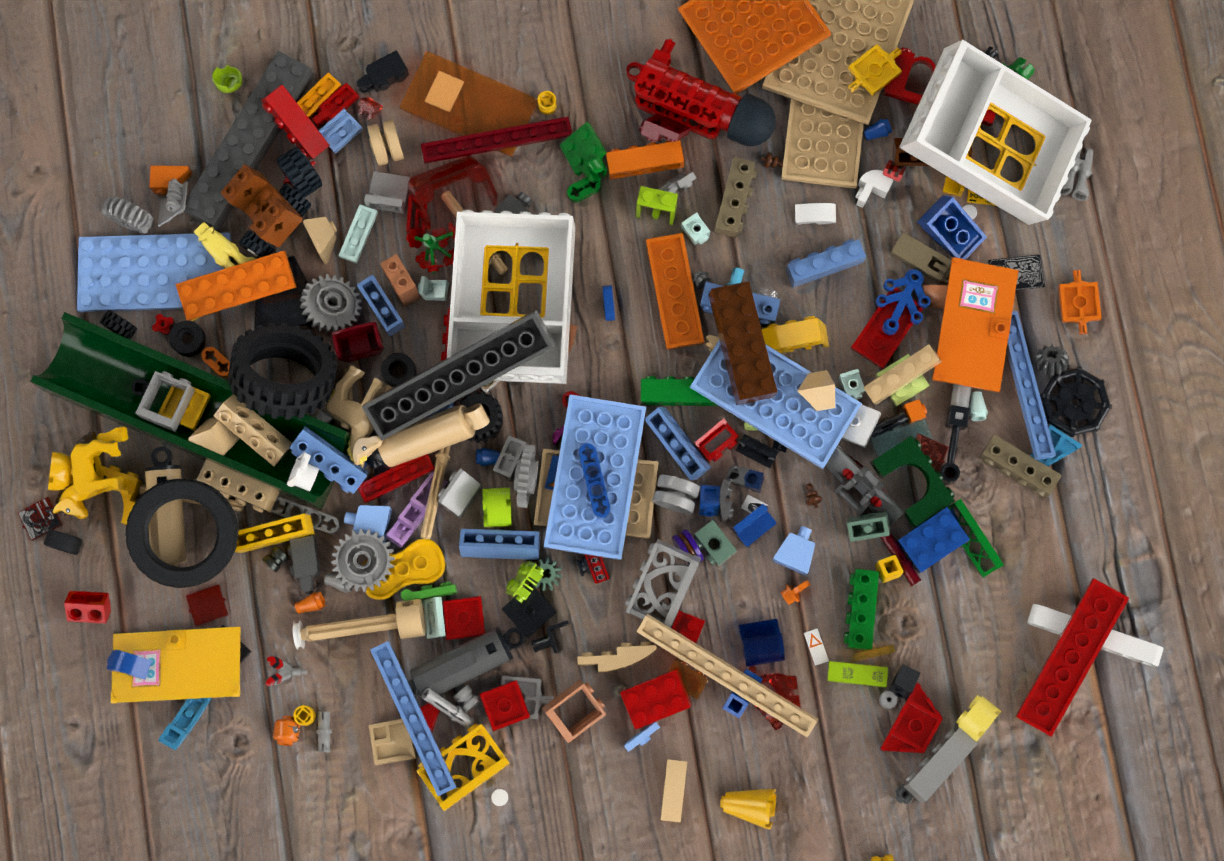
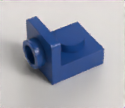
(709, 500)

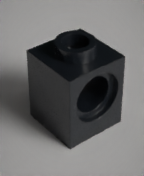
(904, 682)

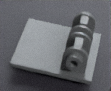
(173, 202)

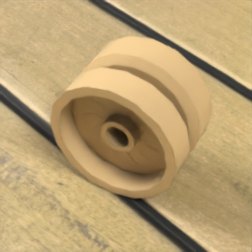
(386, 142)

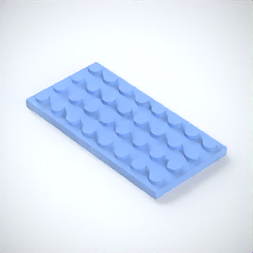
(138, 270)
(786, 416)
(616, 435)

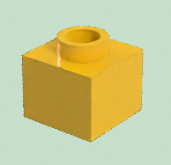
(893, 565)

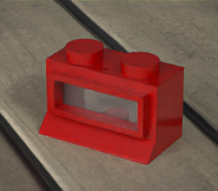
(716, 441)

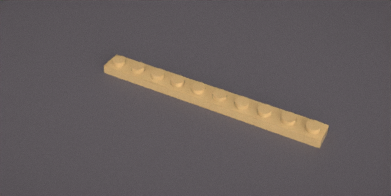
(727, 675)

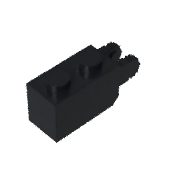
(383, 73)

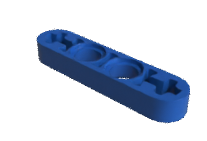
(596, 480)

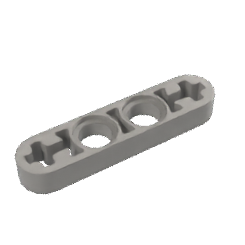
(306, 510)

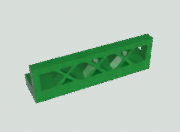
(980, 538)

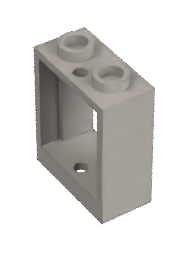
(149, 396)

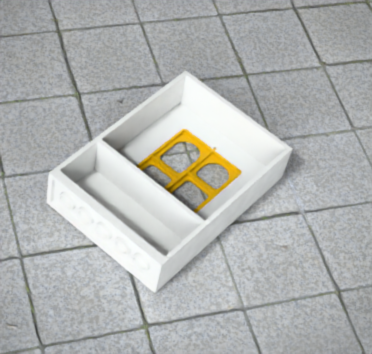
(951, 116)
(517, 234)

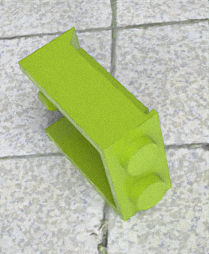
(657, 200)

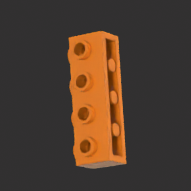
(644, 159)

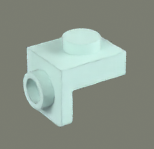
(433, 289)

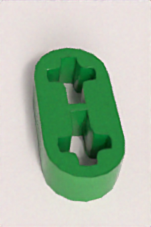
(585, 193)

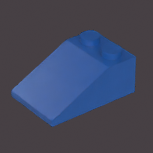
(952, 228)

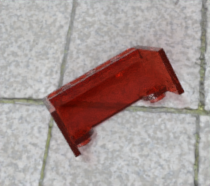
(423, 185)

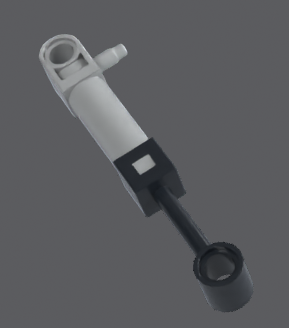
(956, 419)

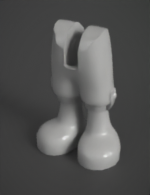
(1083, 168)

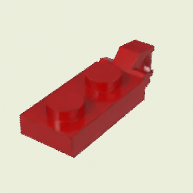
(340, 100)

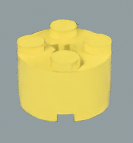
(978, 718)

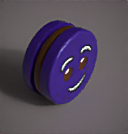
(685, 542)

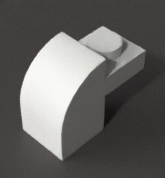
(873, 182)

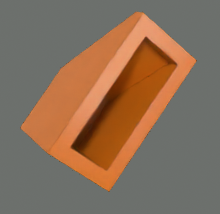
(163, 174)

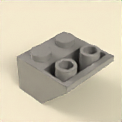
(459, 493)

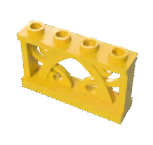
(491, 767)

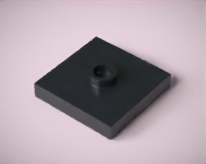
(530, 613)

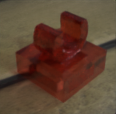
(369, 105)

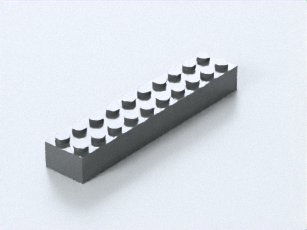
(245, 141)
(459, 375)

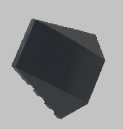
(284, 306)

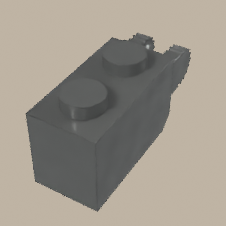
(305, 561)

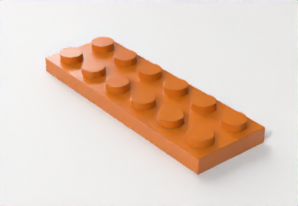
(236, 285)
(674, 291)

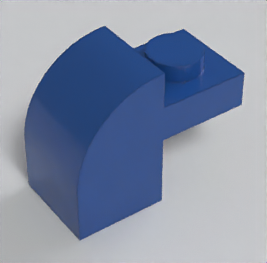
(128, 664)
(736, 704)

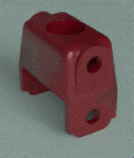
(358, 342)

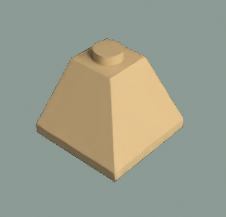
(323, 236)

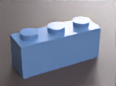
(381, 305)

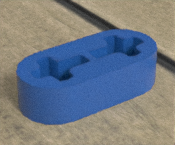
(608, 303)

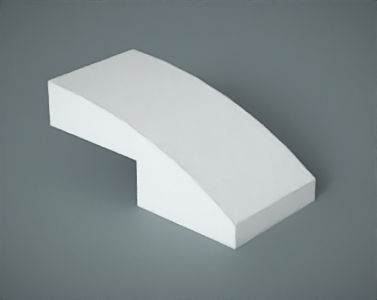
(815, 213)

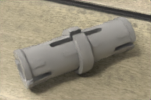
(324, 732)

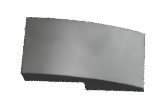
(725, 506)

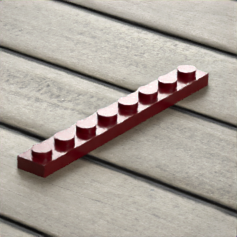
(496, 140)

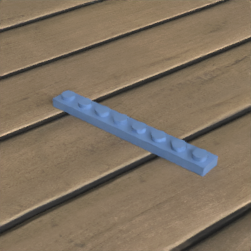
(1028, 392)
(413, 718)

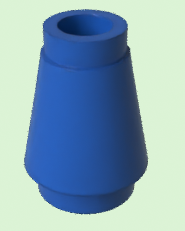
(878, 130)
(486, 456)

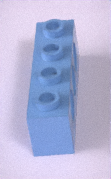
(677, 443)

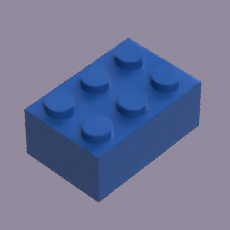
(933, 540)

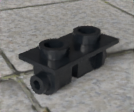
(757, 451)

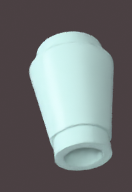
(977, 407)

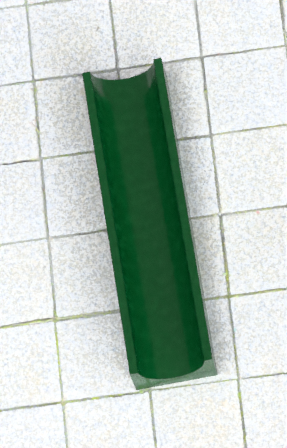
(97, 374)

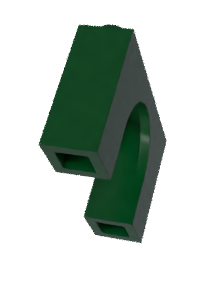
(936, 494)

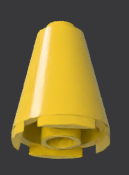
(751, 805)

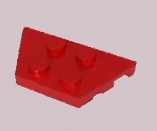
(914, 725)

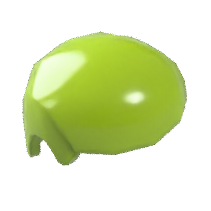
(227, 79)

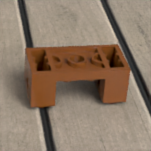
(262, 202)

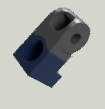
(745, 478)

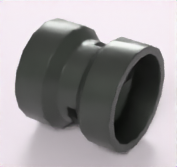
(275, 558)

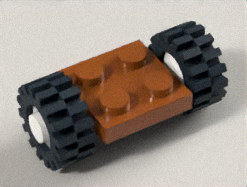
(258, 246)

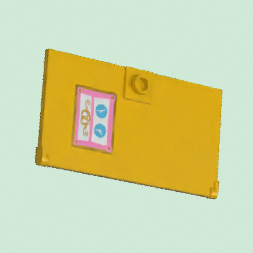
(182, 665)

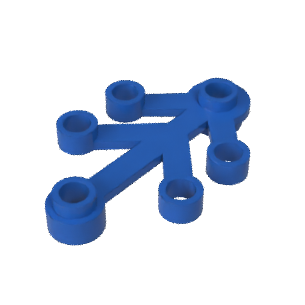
(904, 299)

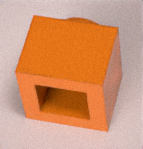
(915, 411)

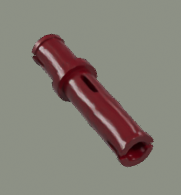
(894, 549)

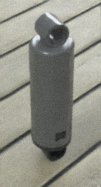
(465, 662)

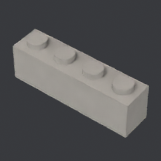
(940, 765)

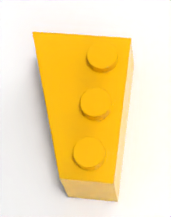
(796, 335)

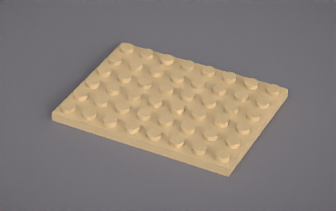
(822, 72)

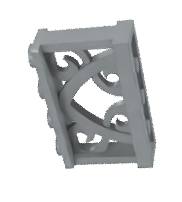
(686, 572)

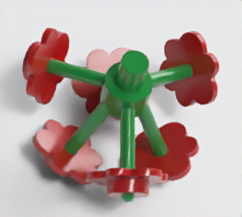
(436, 240)

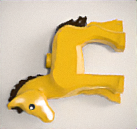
(88, 472)

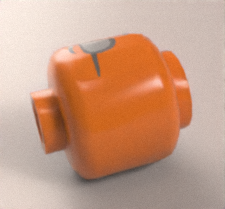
(286, 731)

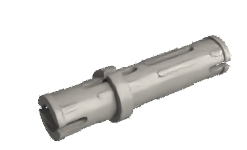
(454, 712)

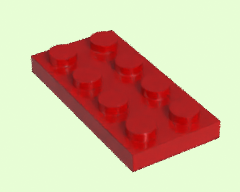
(874, 343)

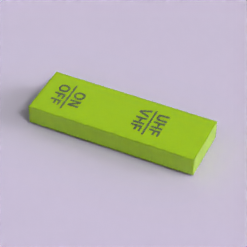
(857, 674)

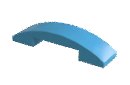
(183, 722)

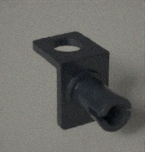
(549, 640)

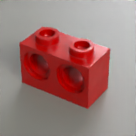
(87, 607)

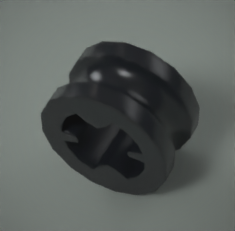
(135, 386)
(583, 566)

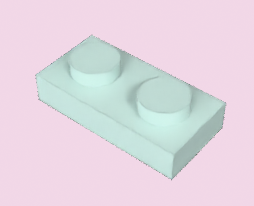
(434, 617)

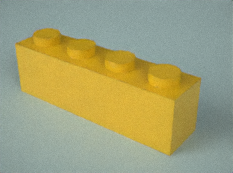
(274, 533)

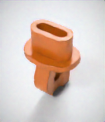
(791, 594)

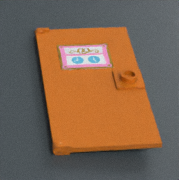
(975, 324)

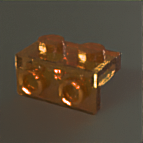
(693, 679)

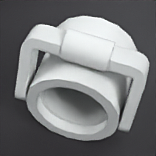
(303, 474)

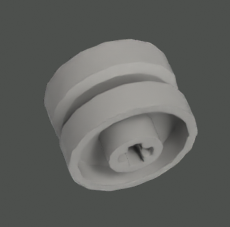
(676, 494)

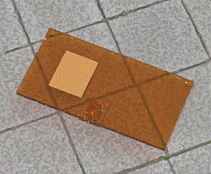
(465, 99)

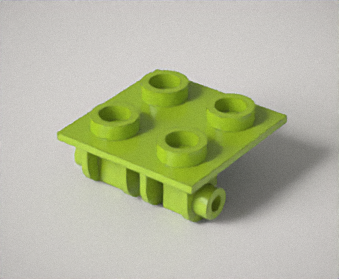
(515, 586)

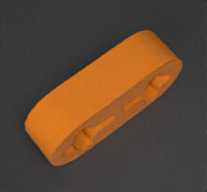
(215, 365)

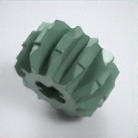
(548, 581)

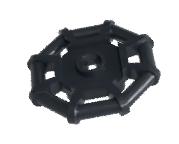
(1070, 411)

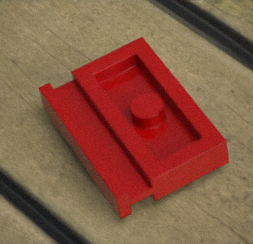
(688, 626)

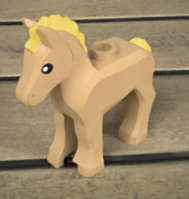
(353, 416)

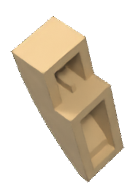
(673, 790)

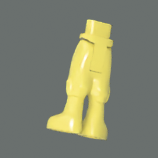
(219, 246)

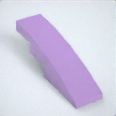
(412, 514)

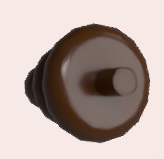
(769, 160)
(812, 495)

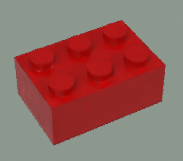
(656, 698)

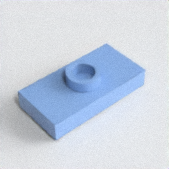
(641, 737)

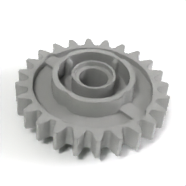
(334, 291)
(526, 476)
(352, 550)

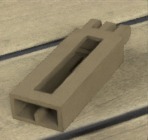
(918, 257)

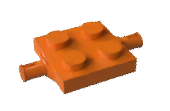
(1079, 302)

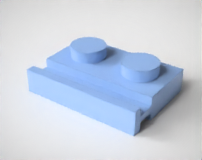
(340, 130)

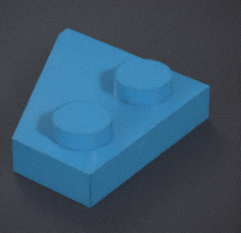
(1062, 445)

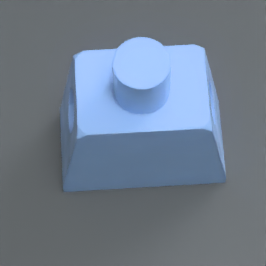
(370, 517)
(796, 551)

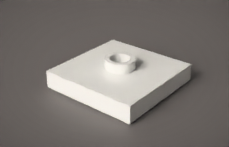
(862, 426)

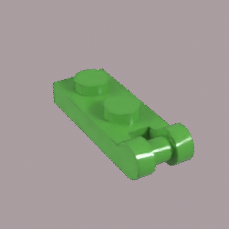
(428, 592)

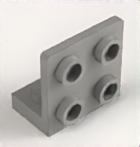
(387, 192)

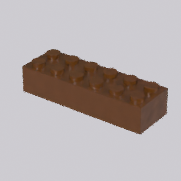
(742, 343)

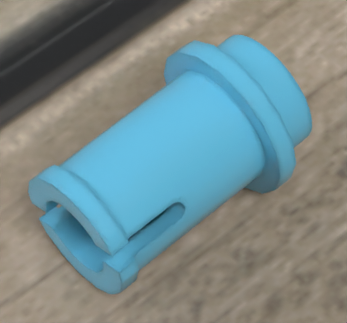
(736, 277)

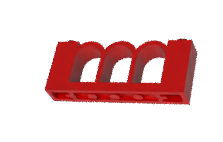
(896, 87)

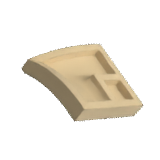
(391, 742)

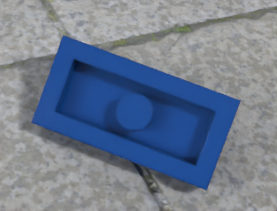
(754, 525)

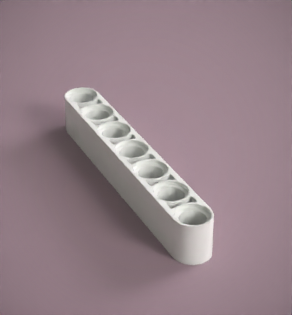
(1116, 642)

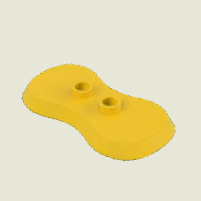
(416, 564)

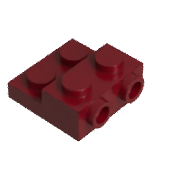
(659, 127)

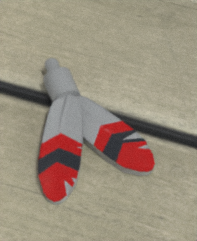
(286, 673)

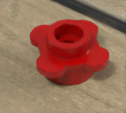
(167, 324)

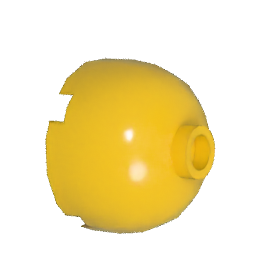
(60, 471)

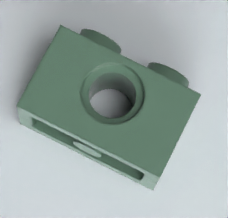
(868, 526)
(713, 532)

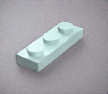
(358, 233)

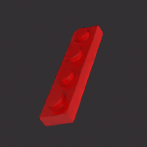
(395, 478)

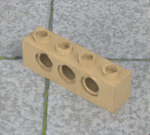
(253, 430)

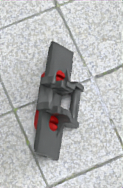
(852, 475)

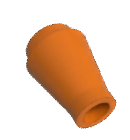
(312, 602)

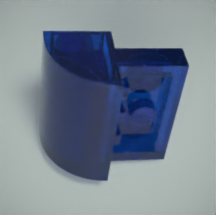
(762, 642)

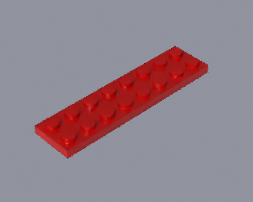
(1072, 657)

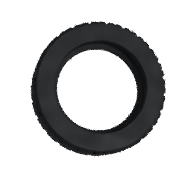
(139, 521)

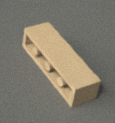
(902, 374)

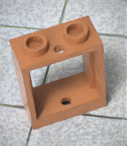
(400, 280)
(586, 722)

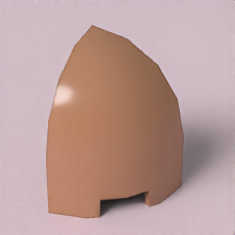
(937, 295)

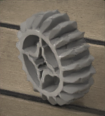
(127, 214)

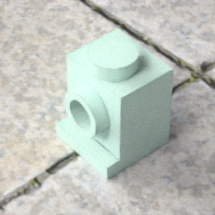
(695, 236)
(852, 376)

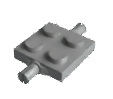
(531, 692)

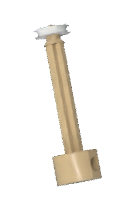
(408, 620)

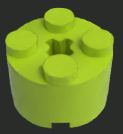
(497, 507)

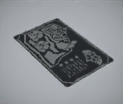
(1029, 267)

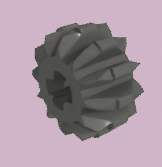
(1052, 360)

